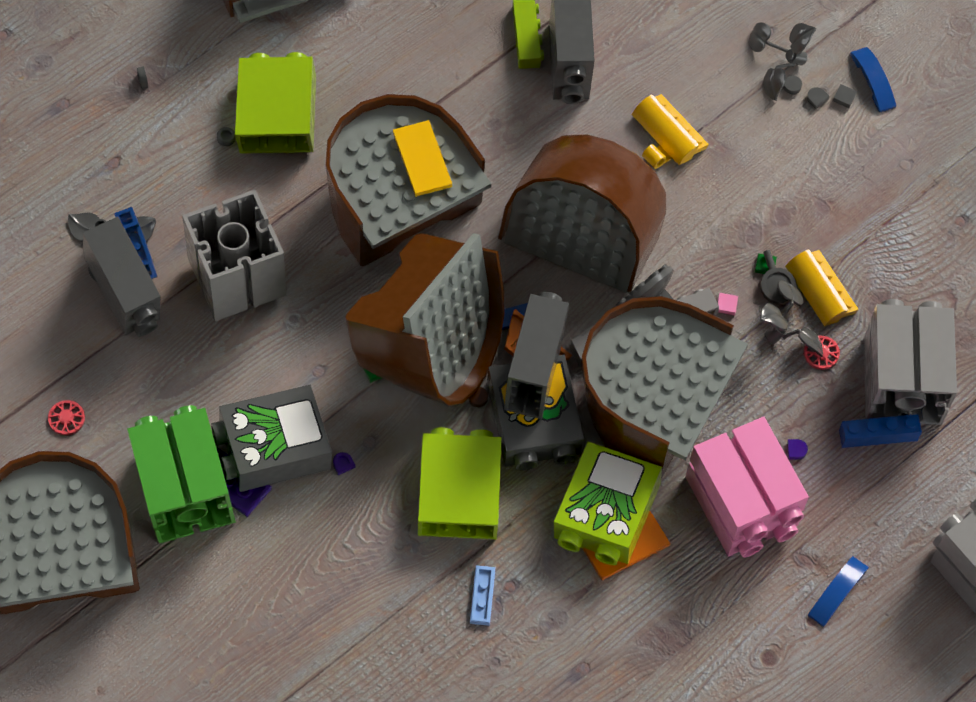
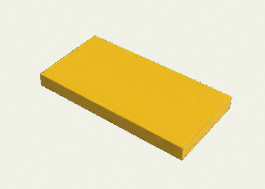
(422, 158)

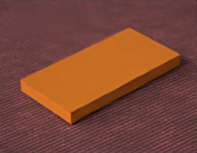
(650, 542)

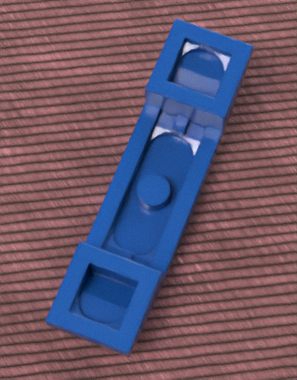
(875, 77)
(133, 229)
(837, 591)

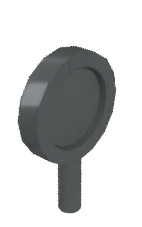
(769, 281)

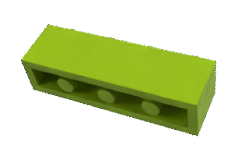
(526, 33)

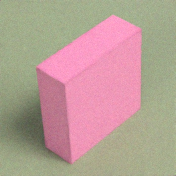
(727, 304)

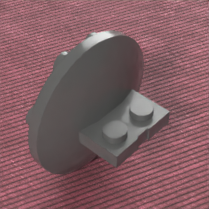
(653, 286)

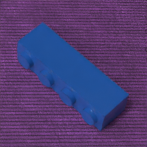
(880, 431)

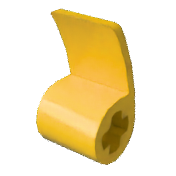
(656, 156)

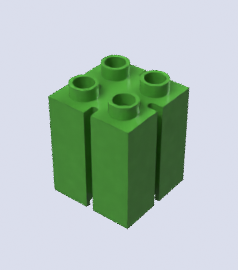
(181, 473)

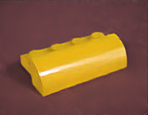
(669, 128)
(821, 287)

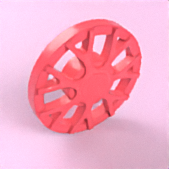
(826, 352)
(66, 417)

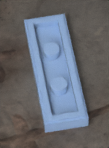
(482, 595)

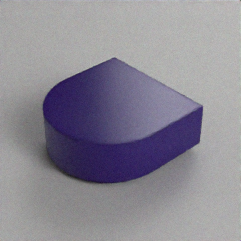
(796, 449)
(343, 462)

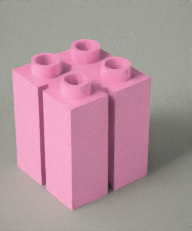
(747, 488)

